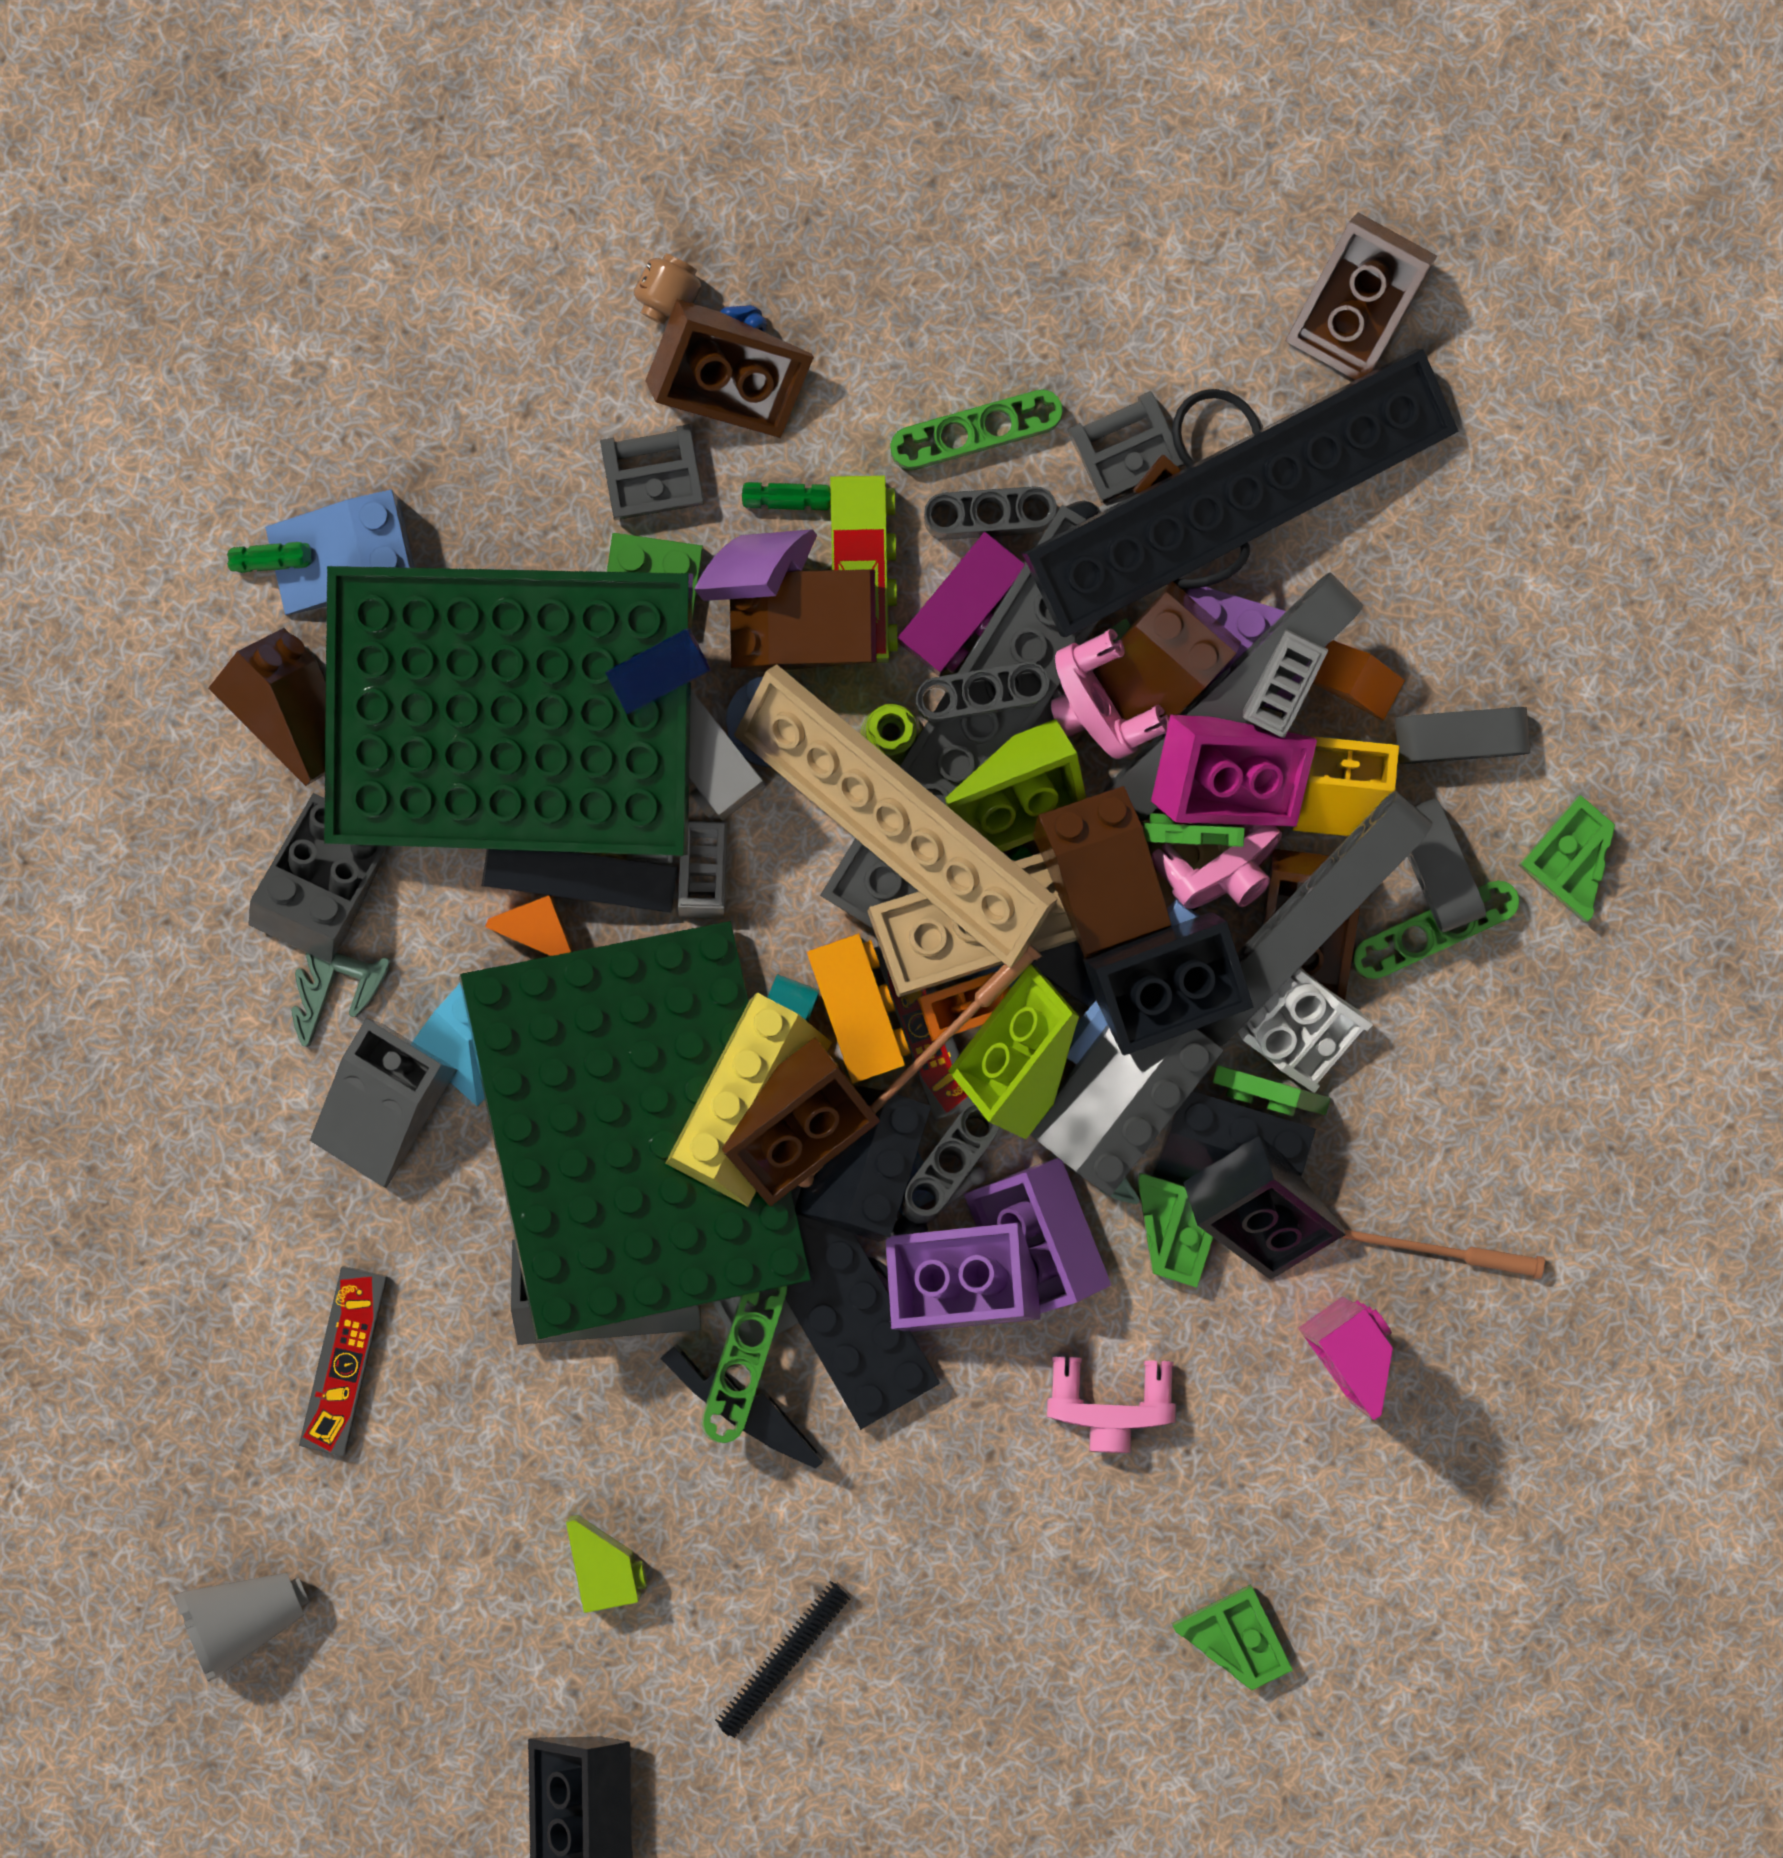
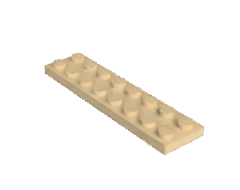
(894, 816)
(930, 948)

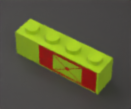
(862, 542)

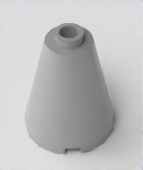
(238, 1618)

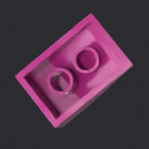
(1231, 773)

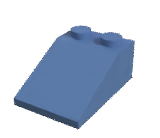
(347, 533)

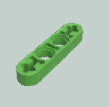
(974, 423)
(1435, 938)
(750, 1357)

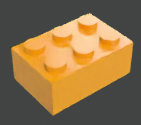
(858, 1007)

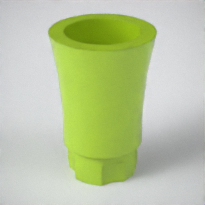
(896, 715)

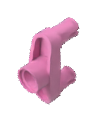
(1088, 705)
(1232, 872)
(1111, 1424)

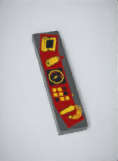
(939, 1086)
(343, 1361)

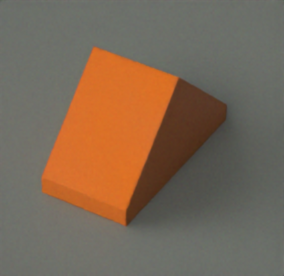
(1358, 679)
(534, 925)
(945, 1006)

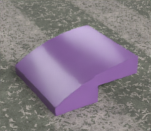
(754, 565)

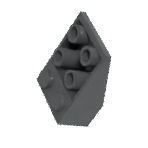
(314, 886)
(380, 1101)

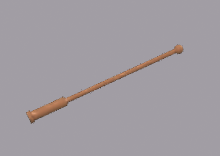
(983, 998)
(1473, 1255)

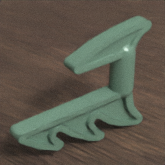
(315, 995)

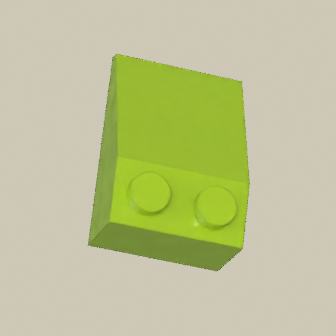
(1019, 782)
(1019, 1055)

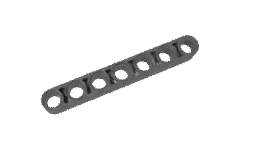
(1315, 616)
(1324, 903)

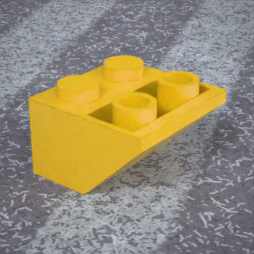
(1346, 784)

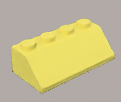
(757, 1046)

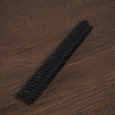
(783, 1660)

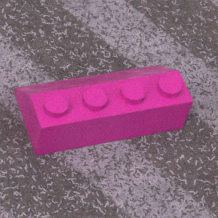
(1354, 1351)

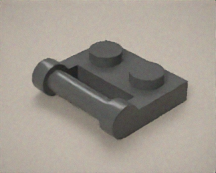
(1125, 463)
(654, 486)

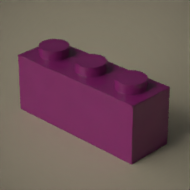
(961, 606)

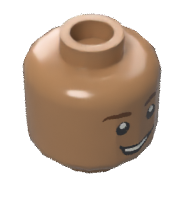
(663, 284)

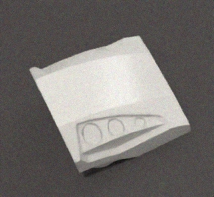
(1304, 1029)

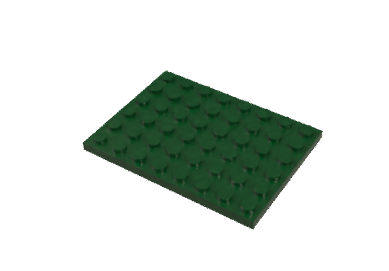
(487, 713)
(585, 1094)

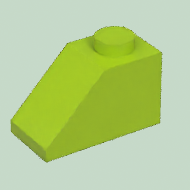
(603, 1567)

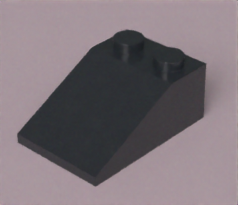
(1261, 1208)

